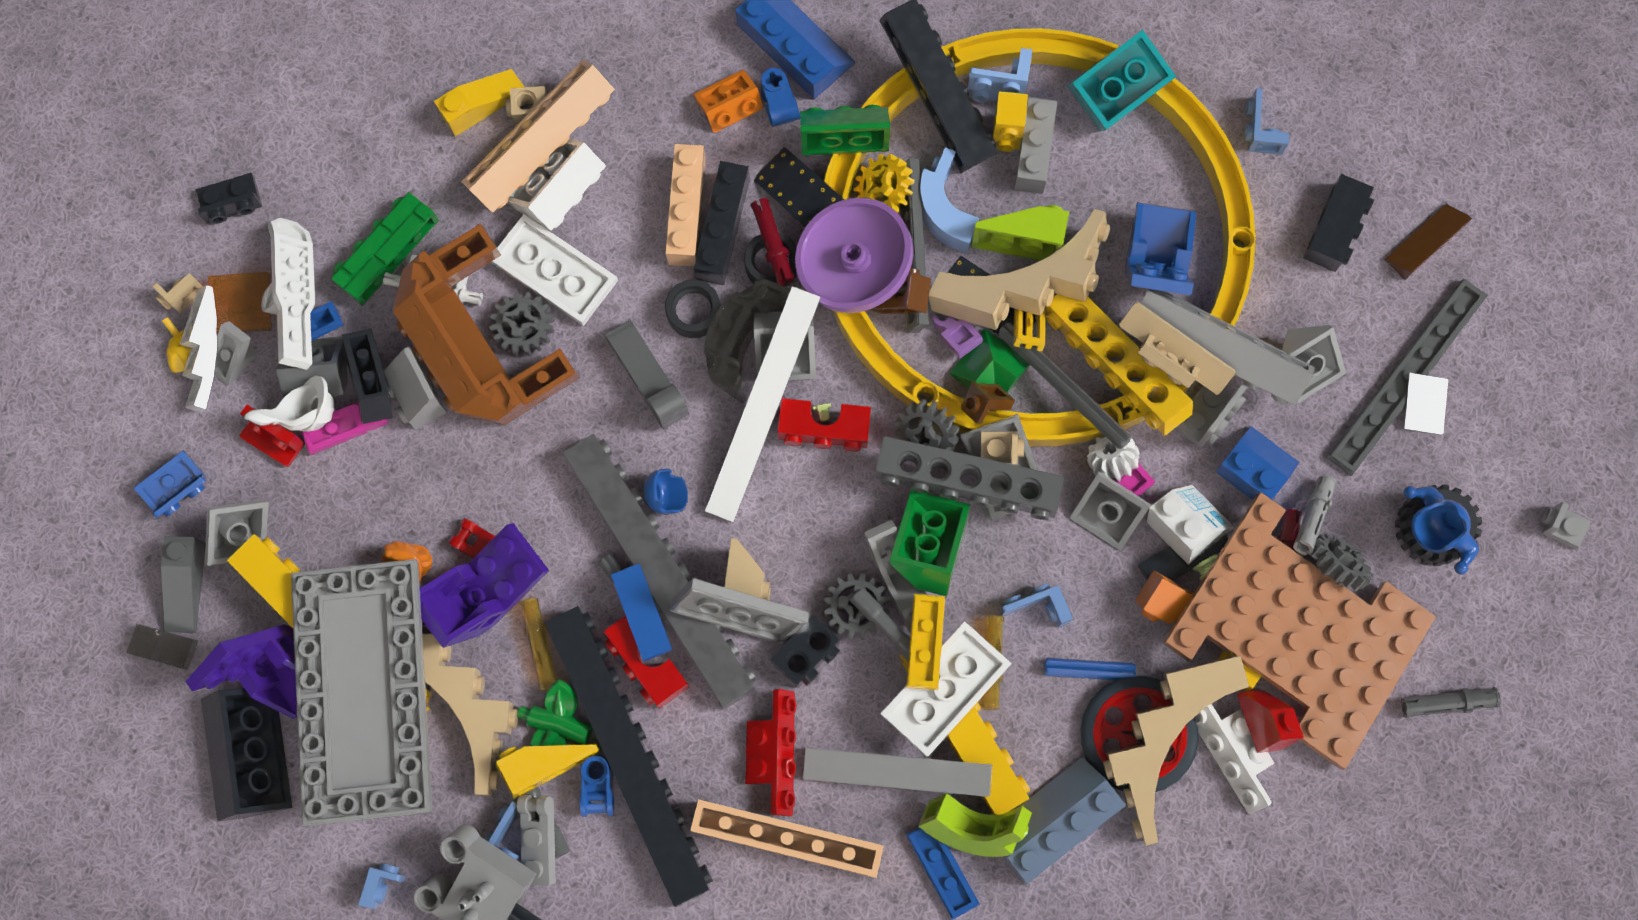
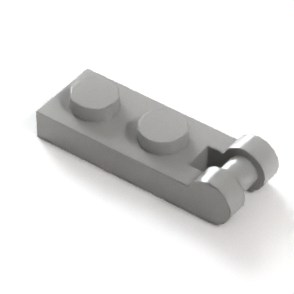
(538, 837)

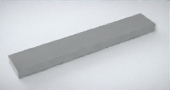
(898, 772)

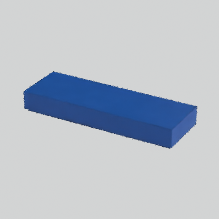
(641, 612)
(943, 873)

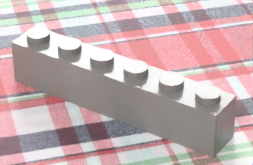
(1250, 357)

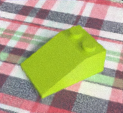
(1024, 233)

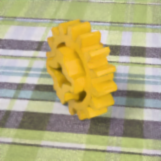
(885, 181)

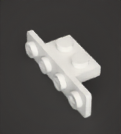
(1236, 755)

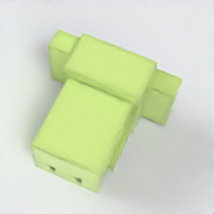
(823, 412)

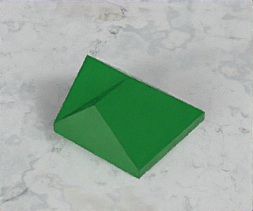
(991, 364)

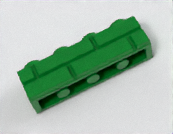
(384, 248)

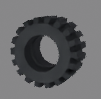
(1413, 505)

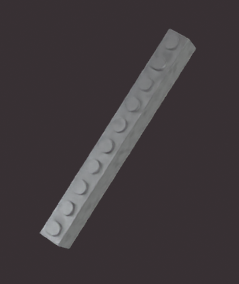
(664, 577)

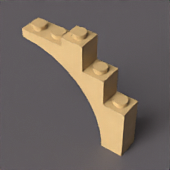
(1029, 289)
(480, 718)
(1140, 765)

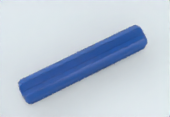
(1088, 669)

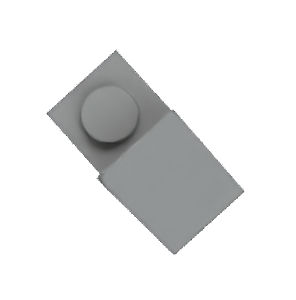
(232, 353)

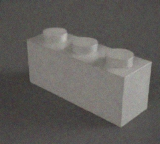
(1036, 145)

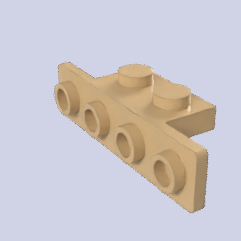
(1174, 351)

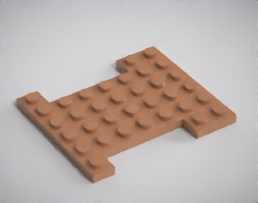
(1303, 632)

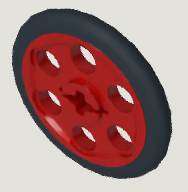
(1121, 695)

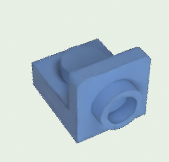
(374, 887)

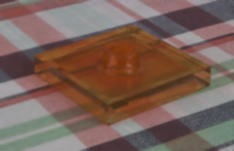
(240, 299)

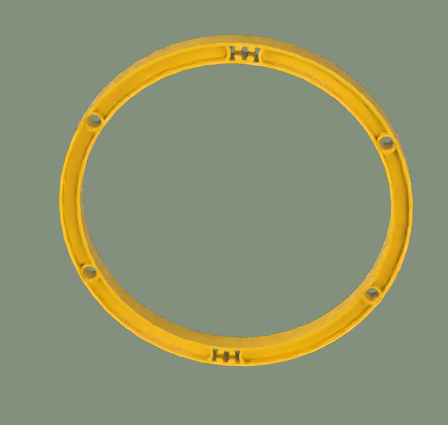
(1173, 102)

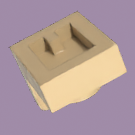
(180, 295)
(1002, 446)

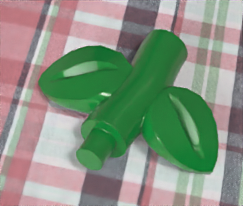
(555, 720)

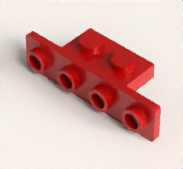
(772, 752)

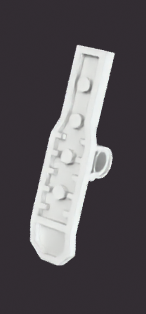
(291, 291)

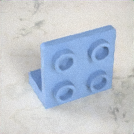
(986, 84)

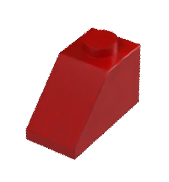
(1269, 720)

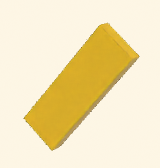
(925, 642)

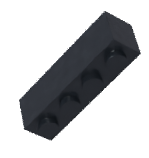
(722, 223)

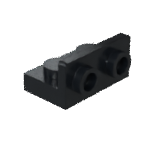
(228, 199)

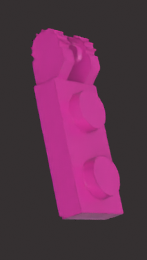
(343, 426)

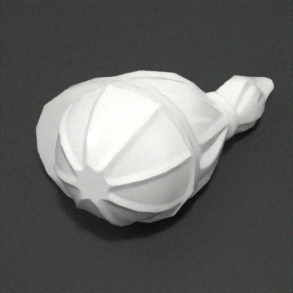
(301, 409)

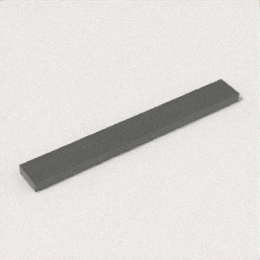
(1419, 360)

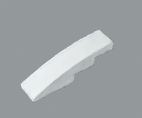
(201, 337)

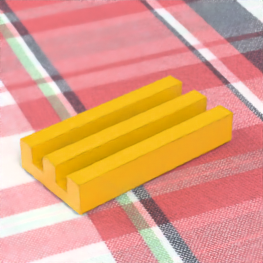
(1028, 338)

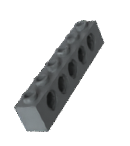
(986, 471)

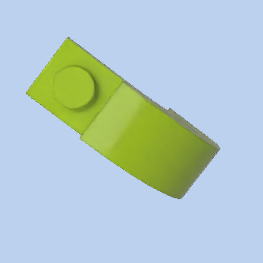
(972, 831)

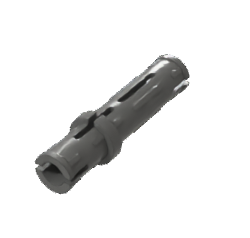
(1464, 701)

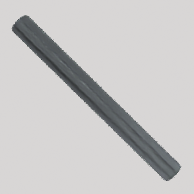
(1069, 389)

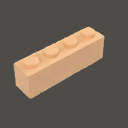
(685, 204)

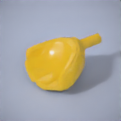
(176, 353)

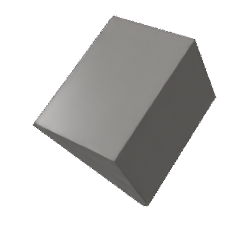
(1110, 511)

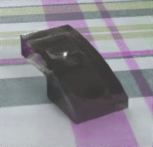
(162, 646)

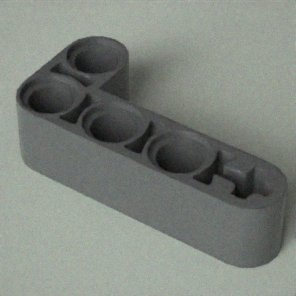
(647, 374)

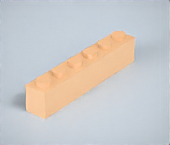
(538, 136)
(787, 838)

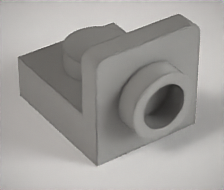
(1565, 525)

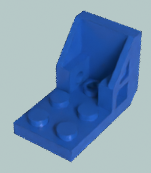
(1161, 248)

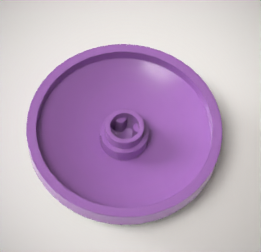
(854, 255)

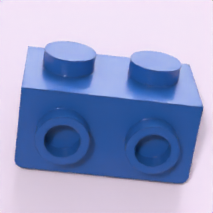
(170, 484)

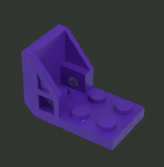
(482, 592)
(260, 662)

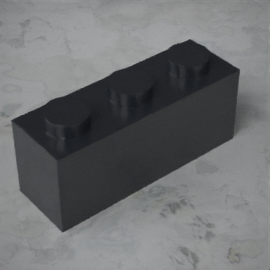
(1339, 223)
(367, 376)

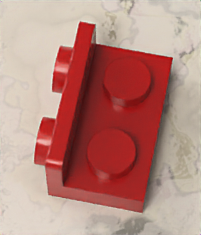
(272, 440)

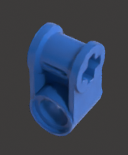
(779, 100)
(597, 789)

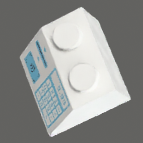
(1188, 522)

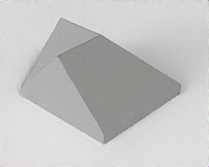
(1319, 349)
(231, 527)

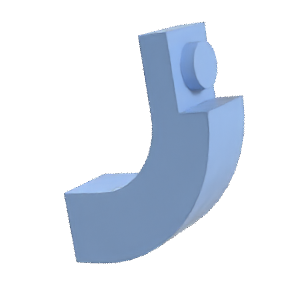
(939, 215)

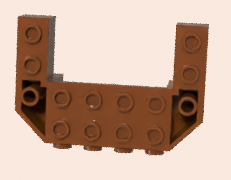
(455, 347)

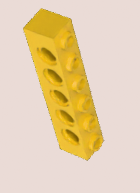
(1115, 343)

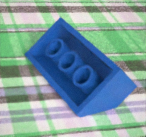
(794, 43)

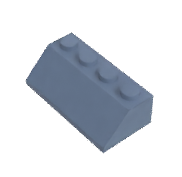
(1062, 817)

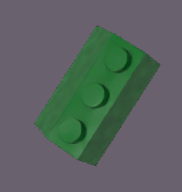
(845, 130)
(930, 541)

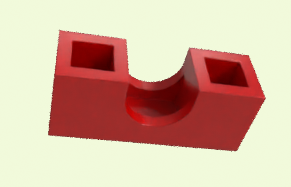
(848, 431)
(660, 682)

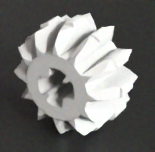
(1113, 461)

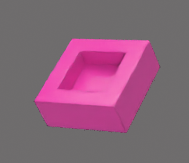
(1137, 482)

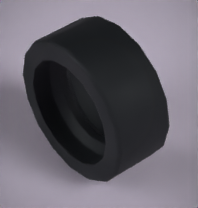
(755, 246)
(682, 289)

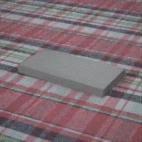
(738, 611)

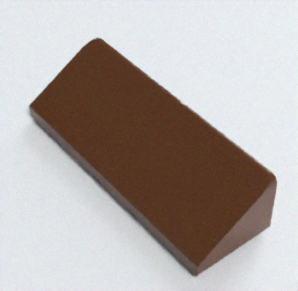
(1427, 240)

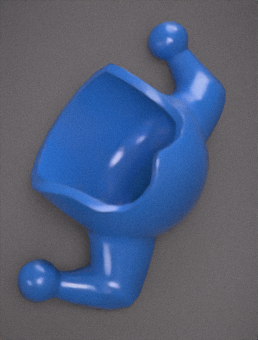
(1442, 526)

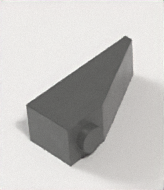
(181, 582)

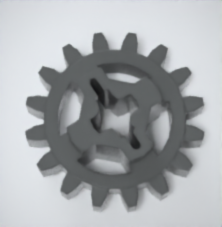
(514, 313)
(927, 426)
(1341, 562)
(841, 604)

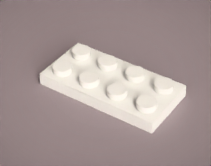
(554, 270)
(965, 675)

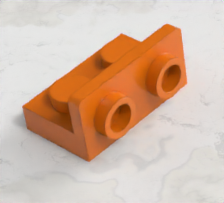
(729, 100)

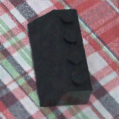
(245, 755)

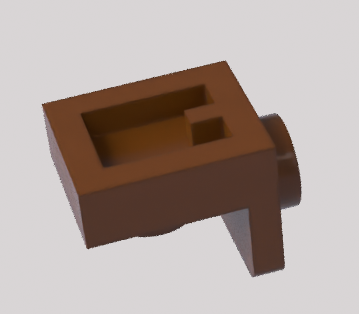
(985, 397)

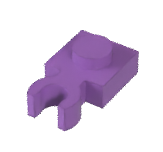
(958, 335)

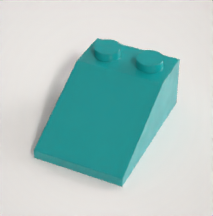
(1121, 81)

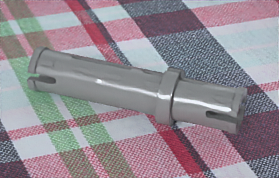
(1318, 505)

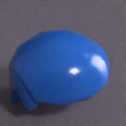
(665, 492)

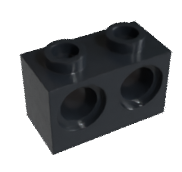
(799, 647)

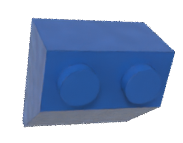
(1257, 465)

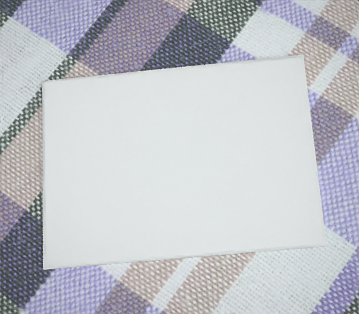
(1426, 403)

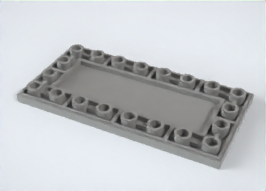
(360, 693)

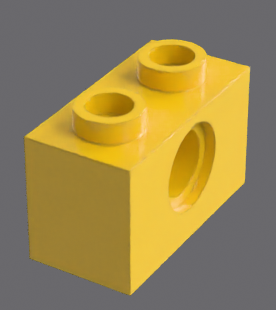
(1009, 120)

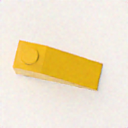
(476, 100)
(535, 765)

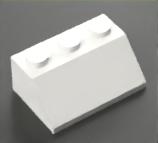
(558, 184)

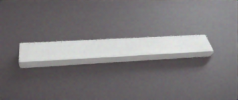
(762, 404)

